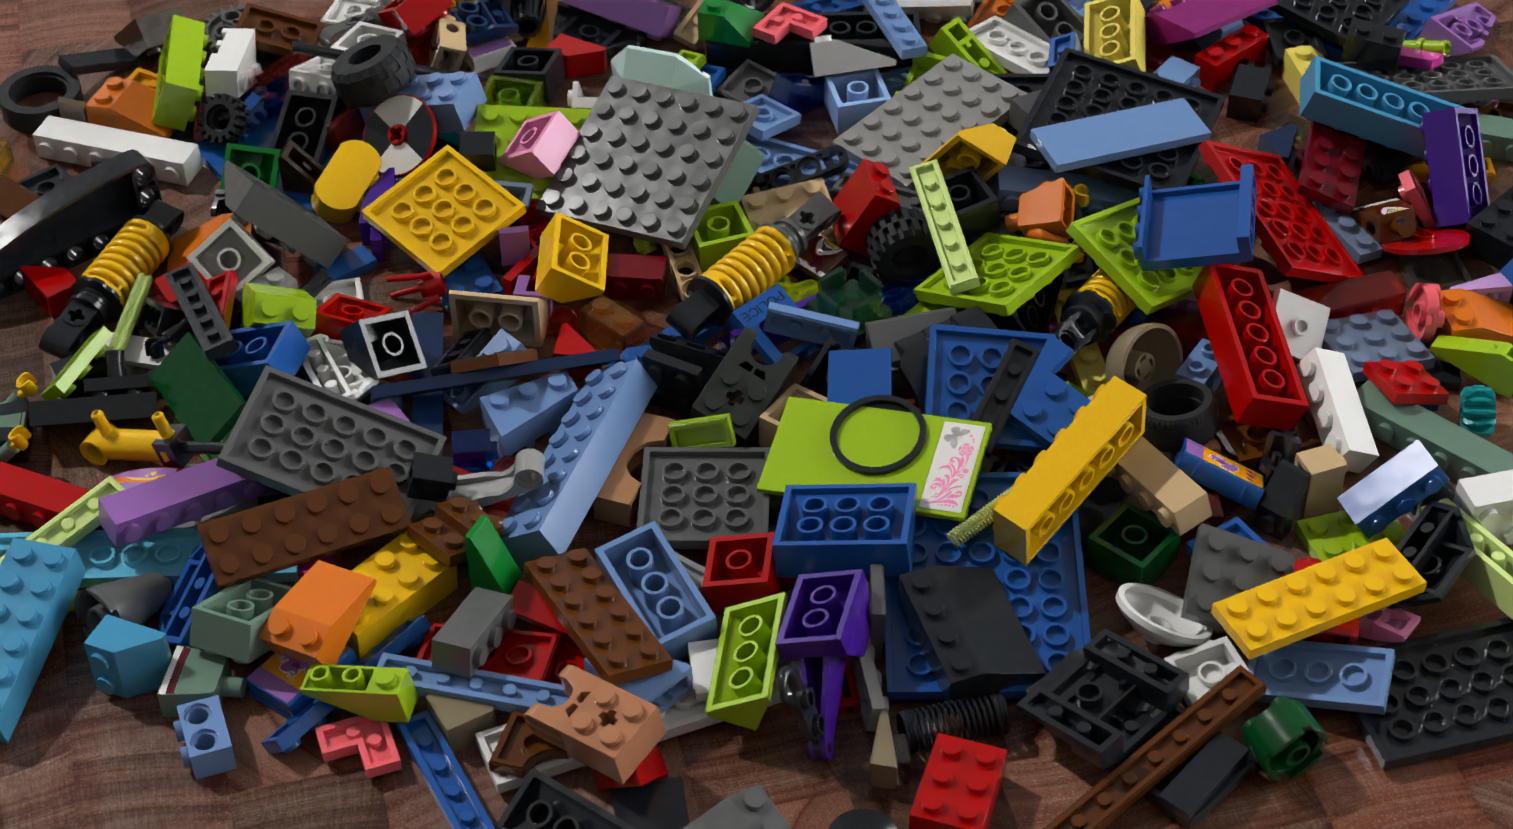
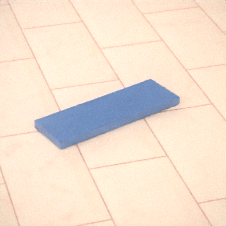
(1119, 135)

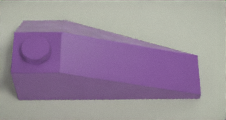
(1463, 27)

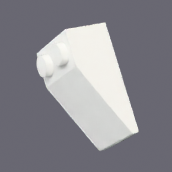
(840, 57)

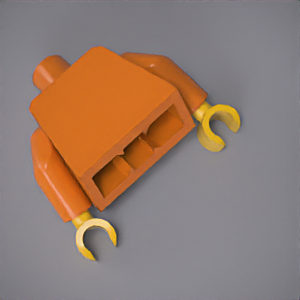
(1048, 212)

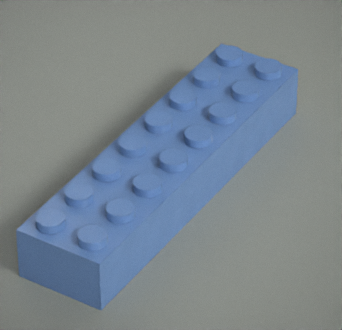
(578, 461)

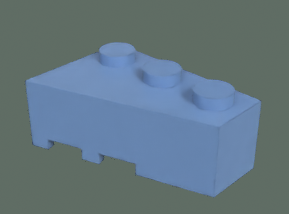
(527, 411)

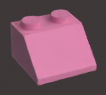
(541, 145)

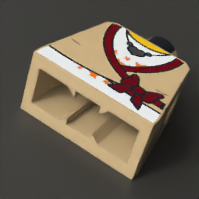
(448, 36)

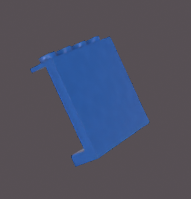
(1196, 224)

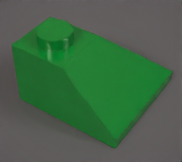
(727, 22)
(255, 160)

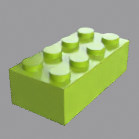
(180, 73)

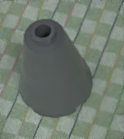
(128, 599)

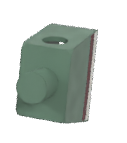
(197, 676)

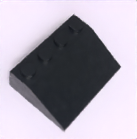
(967, 630)

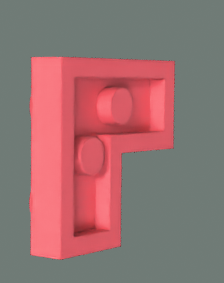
(788, 19)
(1413, 193)
(361, 736)

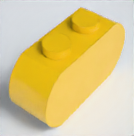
(346, 181)

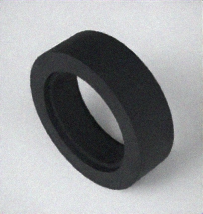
(33, 81)

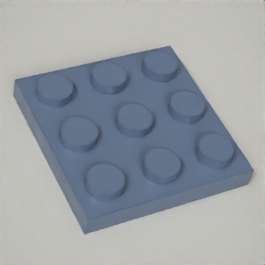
(1374, 338)

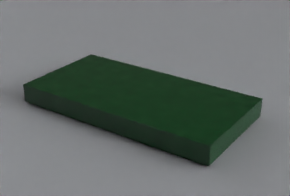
(198, 391)

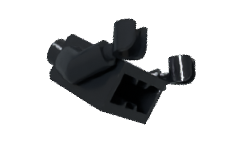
(164, 321)

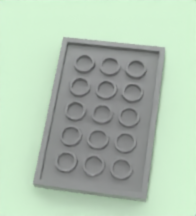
(927, 115)

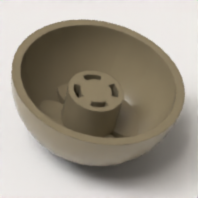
(1145, 355)

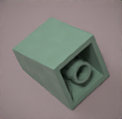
(739, 174)

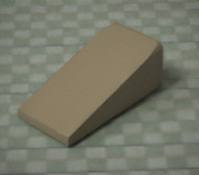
(883, 759)

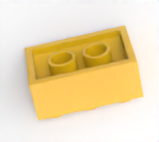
(982, 146)
(571, 260)

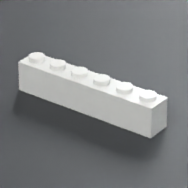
(81, 141)

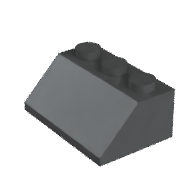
(887, 331)

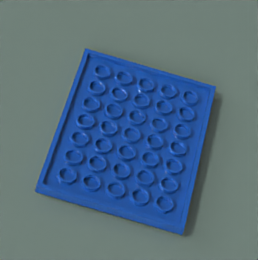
(1044, 594)

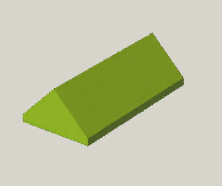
(746, 661)

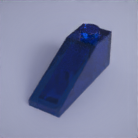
(798, 91)

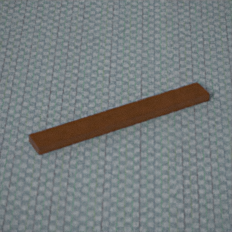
(1163, 753)

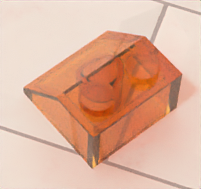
(615, 324)

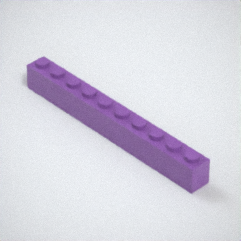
(184, 497)

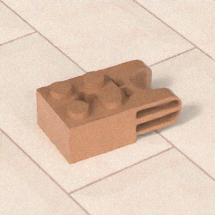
(599, 724)

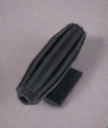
(528, 15)

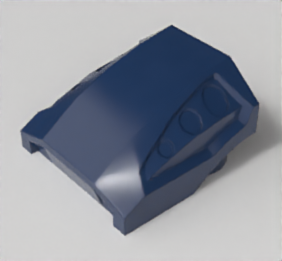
(484, 21)

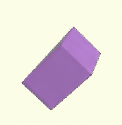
(513, 244)

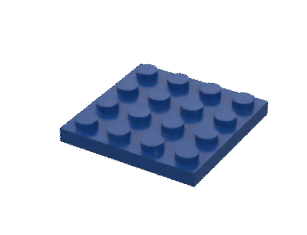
(961, 369)

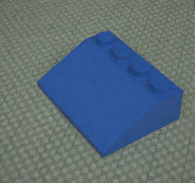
(845, 528)

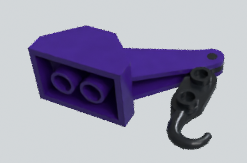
(827, 623)

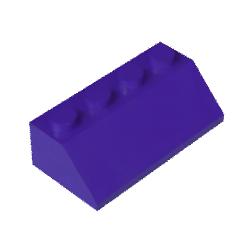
(1455, 165)

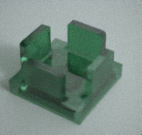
(850, 299)

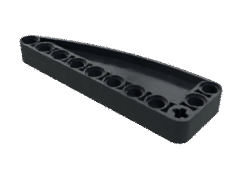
(76, 218)

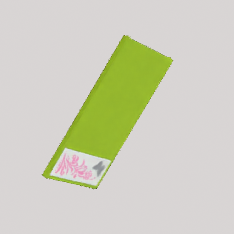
(876, 438)

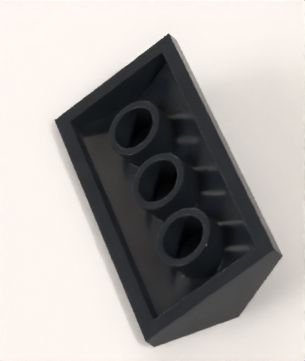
(550, 805)

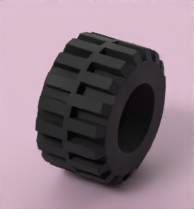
(887, 241)

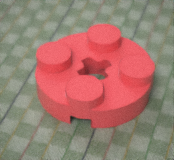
(1425, 312)

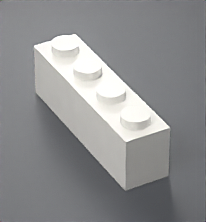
(1337, 407)

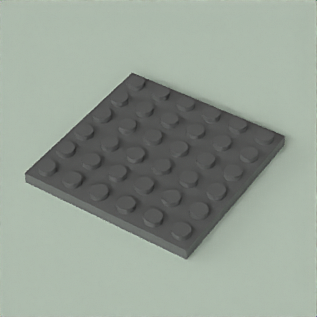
(648, 161)

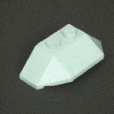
(660, 69)

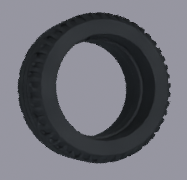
(1179, 411)

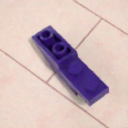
(369, 234)

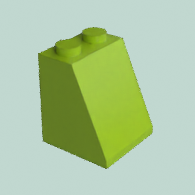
(277, 304)

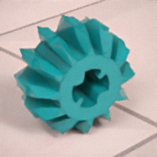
(1478, 410)

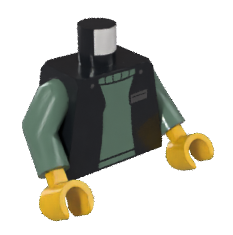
(14, 422)

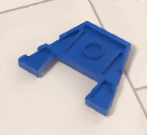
(1046, 400)

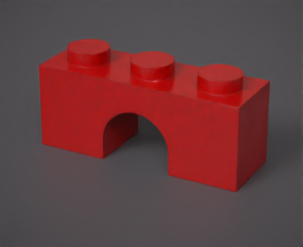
(1237, 48)

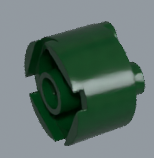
(1284, 738)

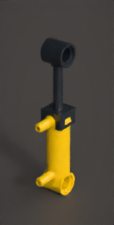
(168, 444)

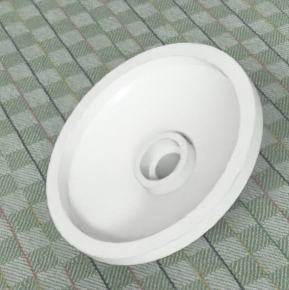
(1158, 616)

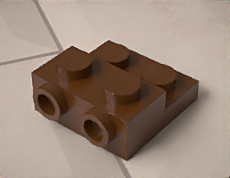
(446, 531)

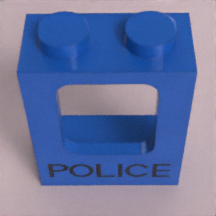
(755, 313)

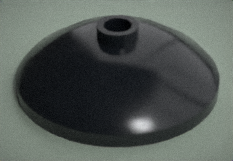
(884, 402)

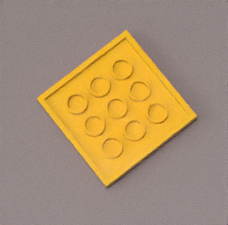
(443, 211)

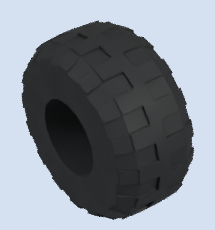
(373, 70)

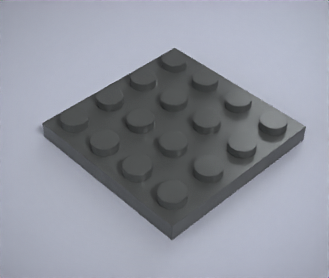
(703, 493)

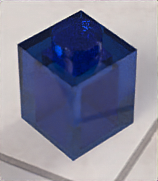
(474, 450)

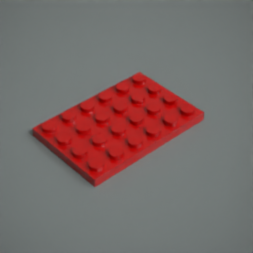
(1284, 220)

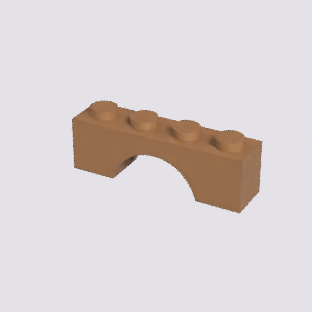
(620, 493)

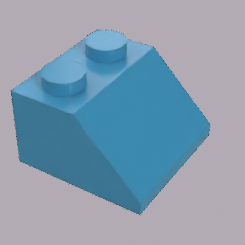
(127, 657)

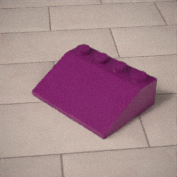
(1195, 18)

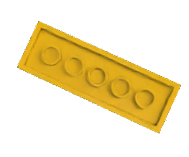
(1318, 598)

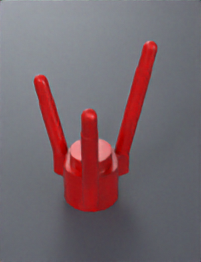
(429, 285)

